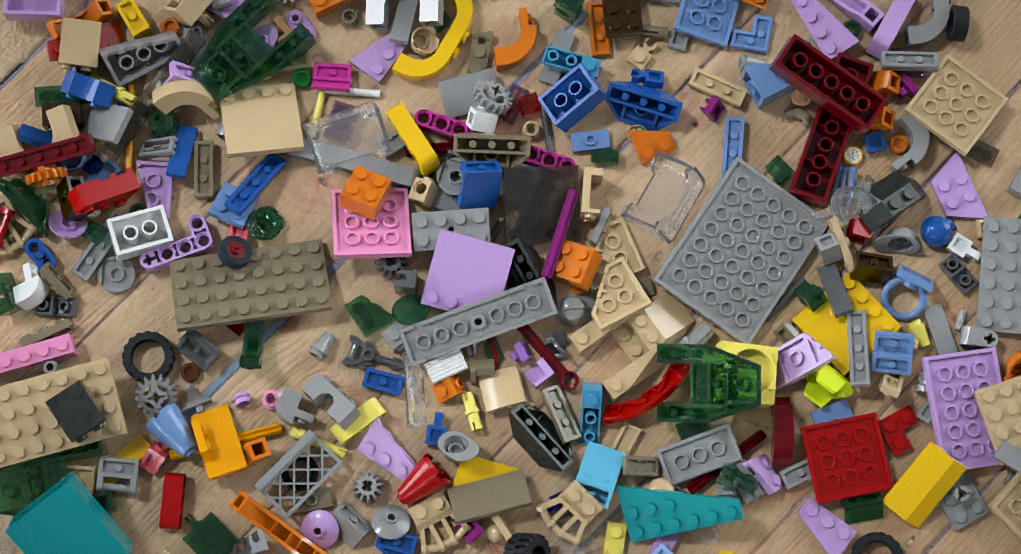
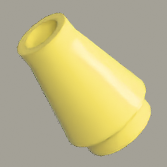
(918, 328)

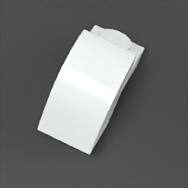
(481, 120)
(31, 291)

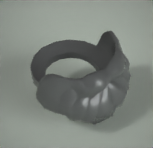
(557, 344)

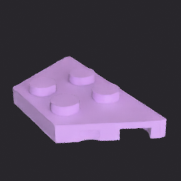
(956, 191)
(800, 358)

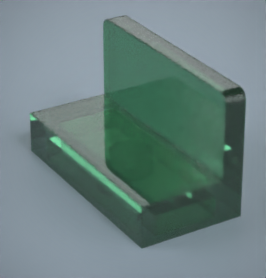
(862, 508)

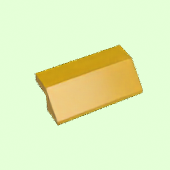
(924, 484)

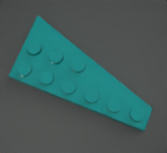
(667, 512)

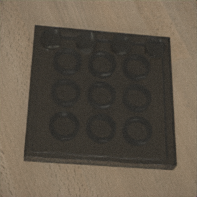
(535, 201)

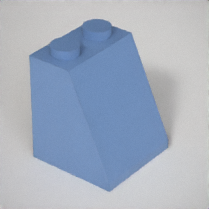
(764, 84)

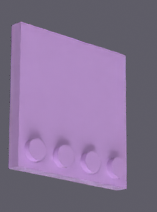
(465, 271)

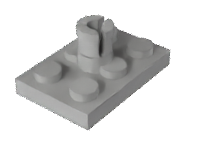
(963, 503)

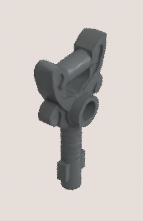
(368, 356)

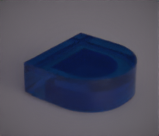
(93, 165)

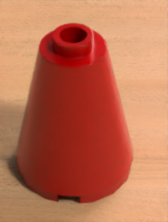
(423, 480)

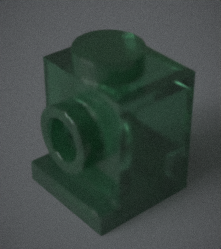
(810, 295)

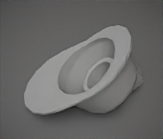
(897, 241)
(575, 310)
(457, 447)

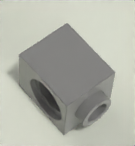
(828, 248)

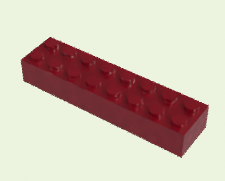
(825, 145)

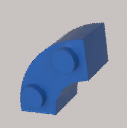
(87, 89)

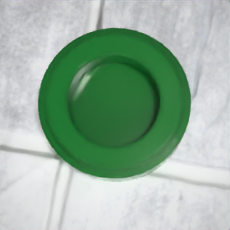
(302, 78)

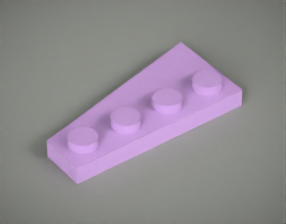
(825, 28)

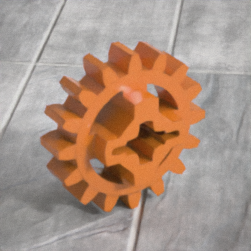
(46, 175)

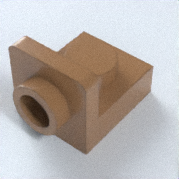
(282, 28)

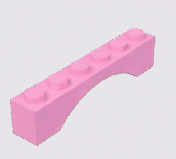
(38, 353)

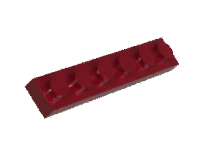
(46, 155)

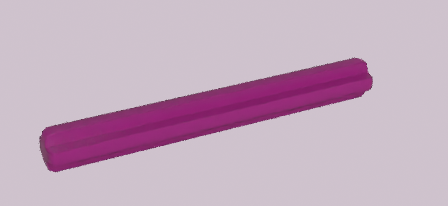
(560, 233)

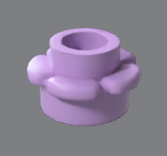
(241, 399)

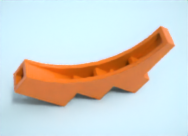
(273, 525)

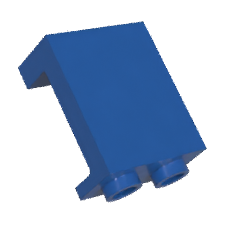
(479, 184)

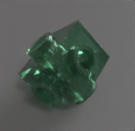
(164, 125)

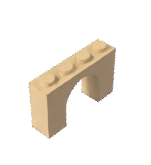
(61, 123)

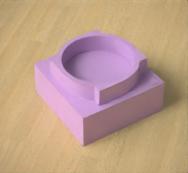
(33, 10)

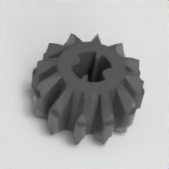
(392, 269)

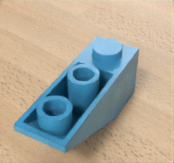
(565, 61)
(590, 412)

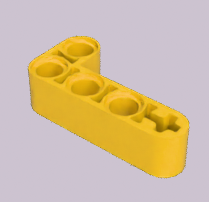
(414, 140)

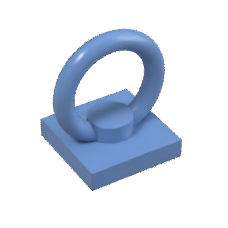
(912, 280)

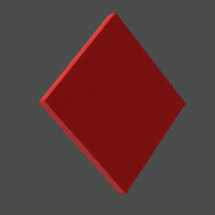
(846, 458)

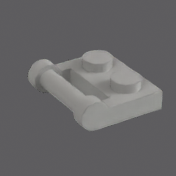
(121, 469)

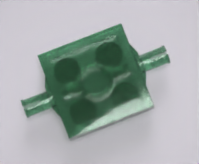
(209, 536)

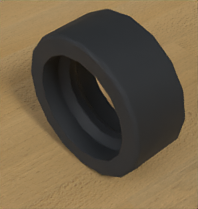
(958, 23)
(313, 478)

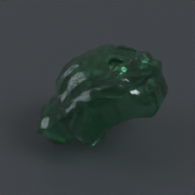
(265, 223)

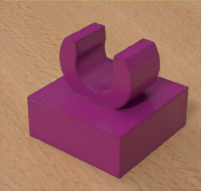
(908, 88)
(713, 109)

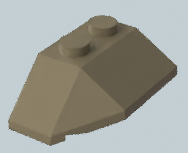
(505, 148)

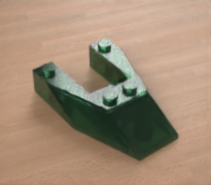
(241, 56)
(718, 383)
(30, 479)

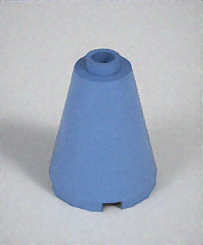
(173, 430)

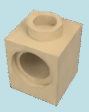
(428, 197)

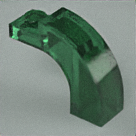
(253, 345)

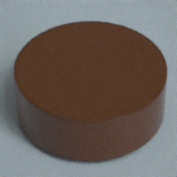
(190, 372)

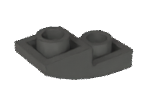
(958, 274)
(58, 307)

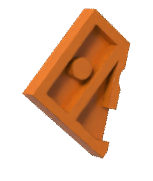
(650, 142)

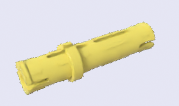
(120, 93)
(297, 432)

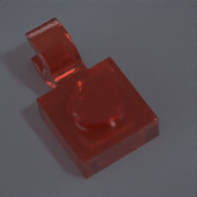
(526, 104)

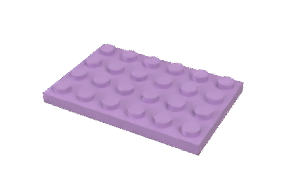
(953, 407)

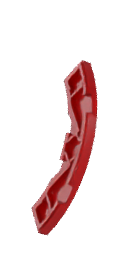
(650, 399)

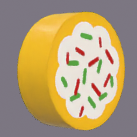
(852, 156)

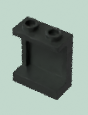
(76, 412)

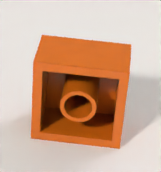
(365, 192)
(577, 265)

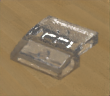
(586, 543)

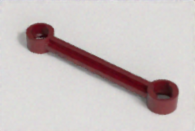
(548, 356)

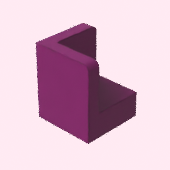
(475, 532)

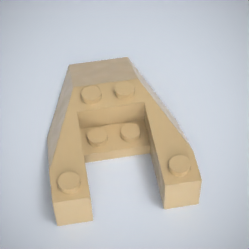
(638, 338)

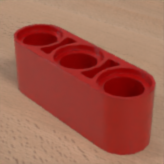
(172, 501)

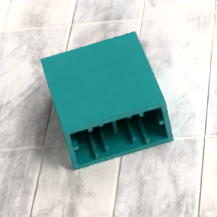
(67, 522)

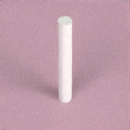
(358, 92)

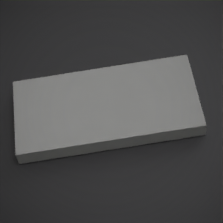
(699, 454)

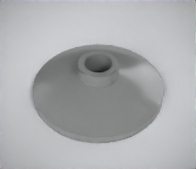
(388, 528)

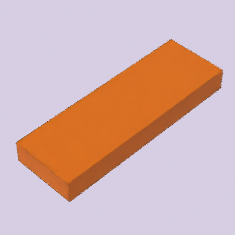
(599, 43)

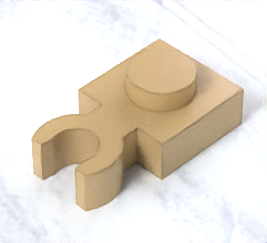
(641, 56)

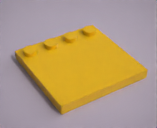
(832, 331)

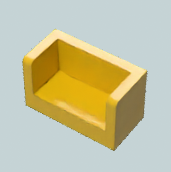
(133, 19)

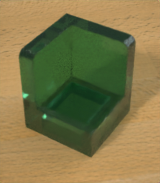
(779, 170)

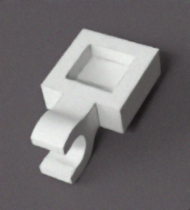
(962, 246)

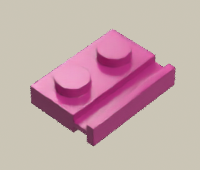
(332, 77)

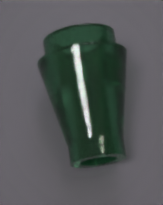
(607, 157)

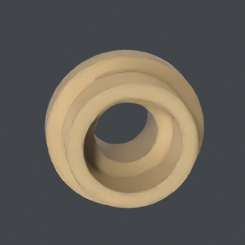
(531, 124)

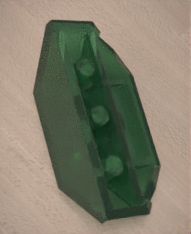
(27, 202)

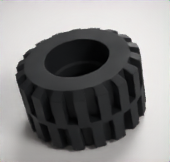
(527, 544)

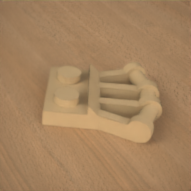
(20, 242)
(579, 503)
(431, 512)

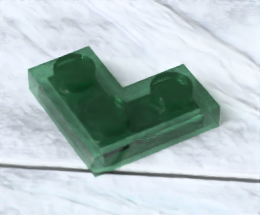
(731, 477)

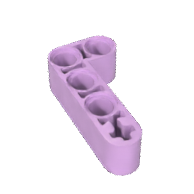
(889, 27)
(176, 247)

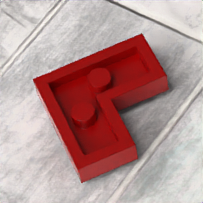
(892, 429)

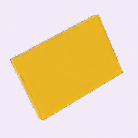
(479, 469)

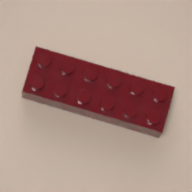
(828, 84)

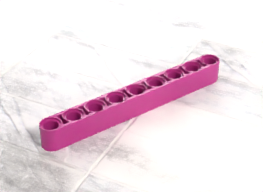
(453, 124)

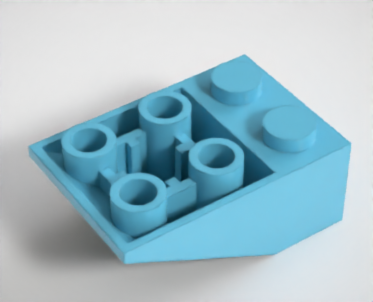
(600, 471)

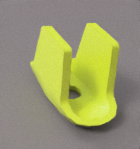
(826, 385)

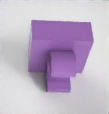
(522, 352)

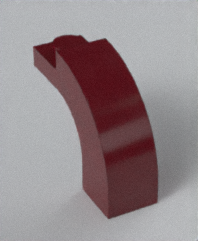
(782, 432)

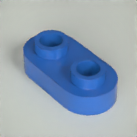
(41, 255)

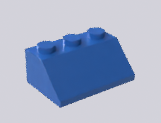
(572, 97)

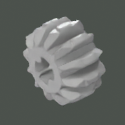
(374, 487)

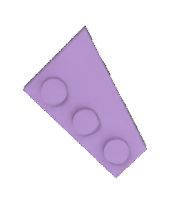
(378, 58)
(156, 184)
(384, 451)
(826, 527)

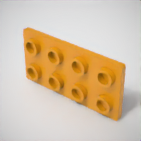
(218, 442)

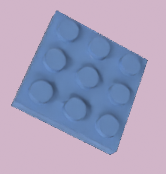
(707, 19)

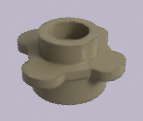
(352, 13)

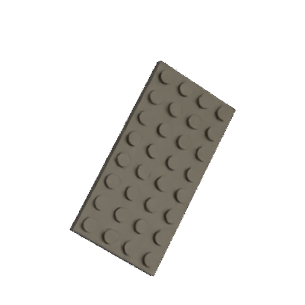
(272, 285)

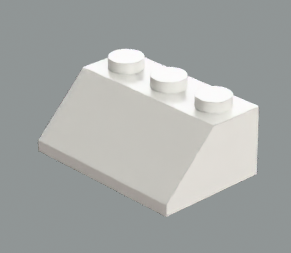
(139, 232)

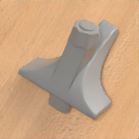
(195, 400)

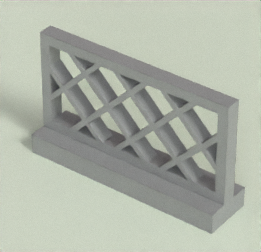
(285, 461)

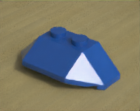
(642, 105)

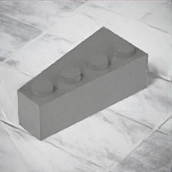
(139, 56)

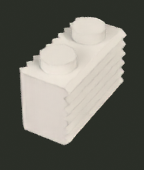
(445, 366)

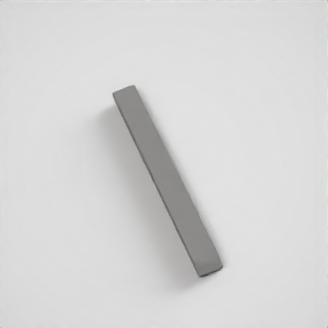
(401, 175)

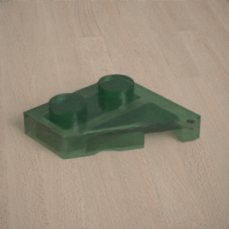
(368, 315)

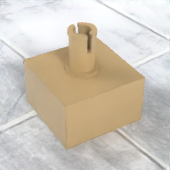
(188, 11)

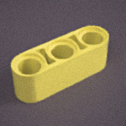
(369, 412)

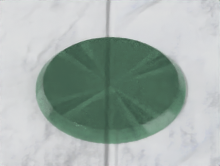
(409, 310)

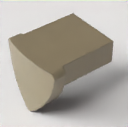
(481, 368)

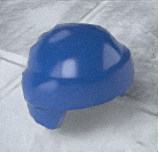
(937, 230)

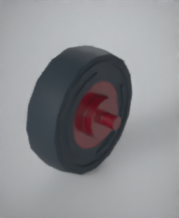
(234, 252)

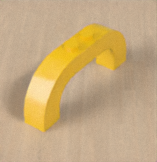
(429, 68)

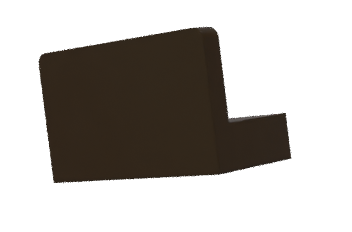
(872, 267)

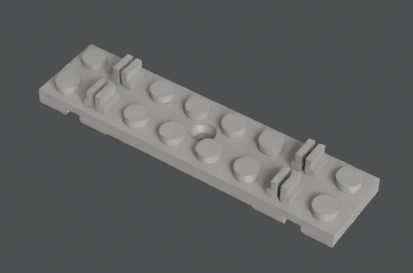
(498, 315)

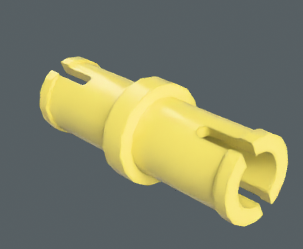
(472, 411)

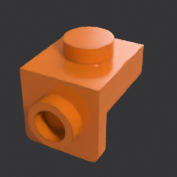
(448, 388)

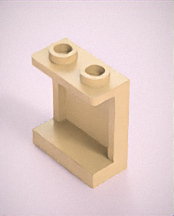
(79, 44)
(590, 176)

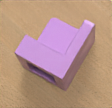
(539, 373)

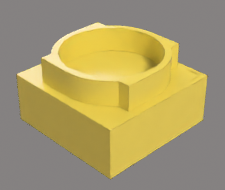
(762, 355)

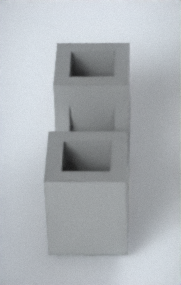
(321, 389)

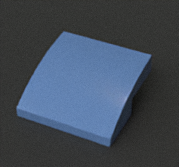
(893, 352)

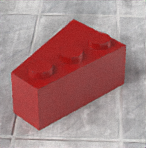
(103, 194)

